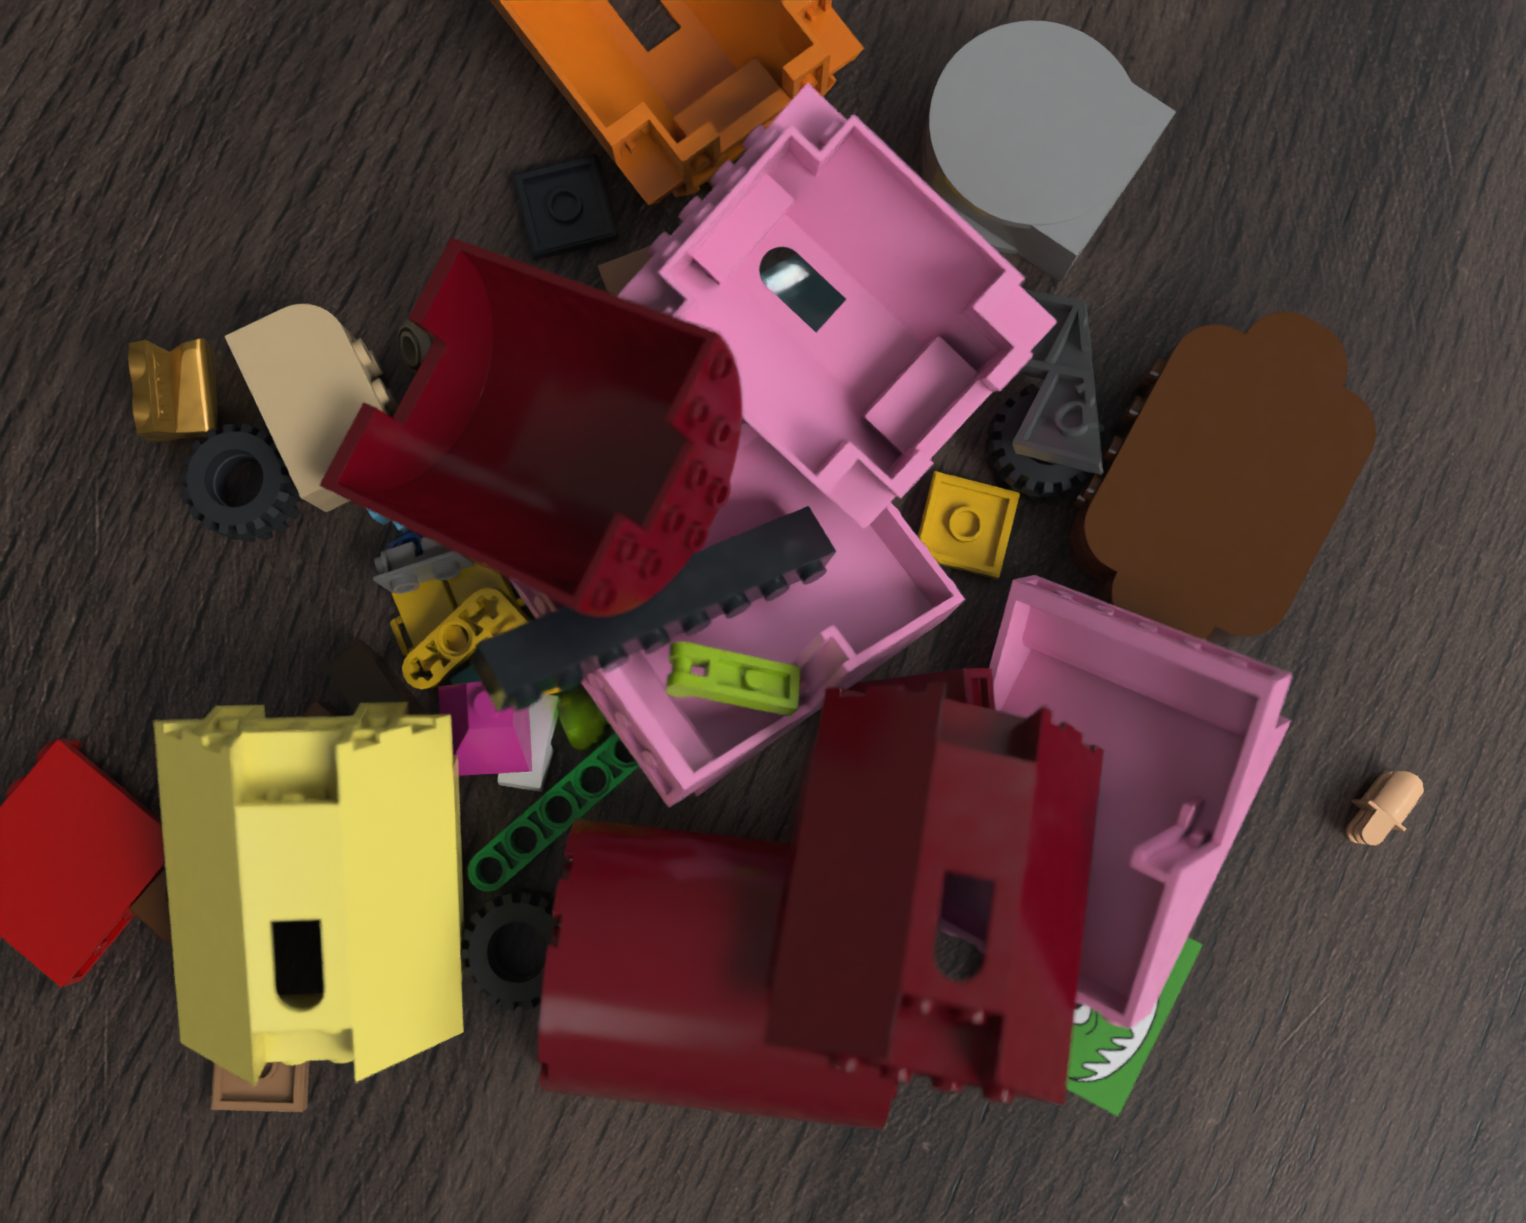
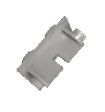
(404, 570)

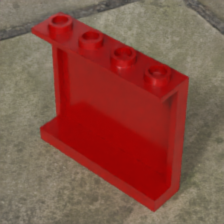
(72, 861)

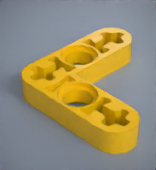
(509, 616)

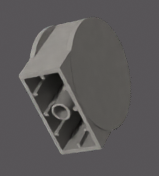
(1037, 138)

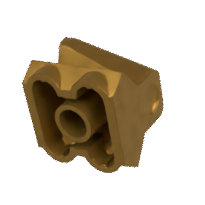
(173, 390)

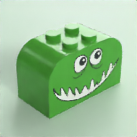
(1110, 1057)

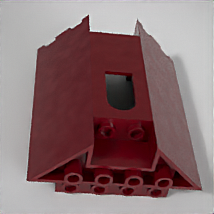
(880, 814)

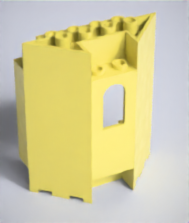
(314, 824)

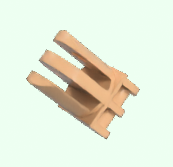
(1384, 807)

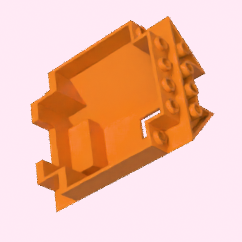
(694, 96)

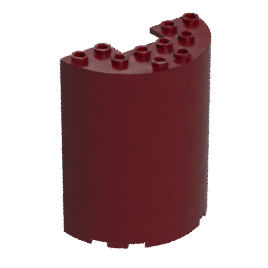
(552, 433)
(665, 981)

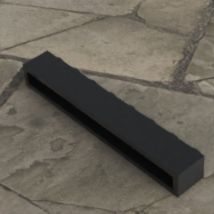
(714, 582)

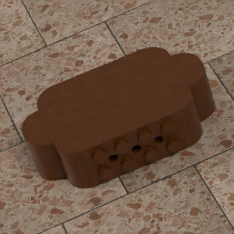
(1224, 478)

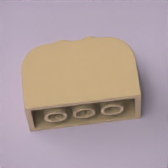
(309, 388)

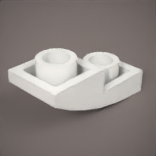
(542, 725)

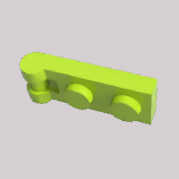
(733, 678)

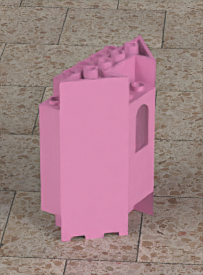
(925, 314)

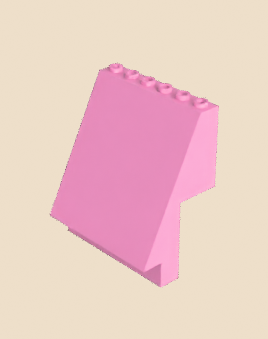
(864, 610)
(1181, 762)

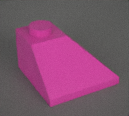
(483, 737)

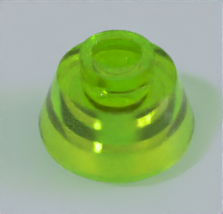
(582, 720)

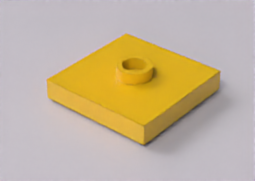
(967, 524)

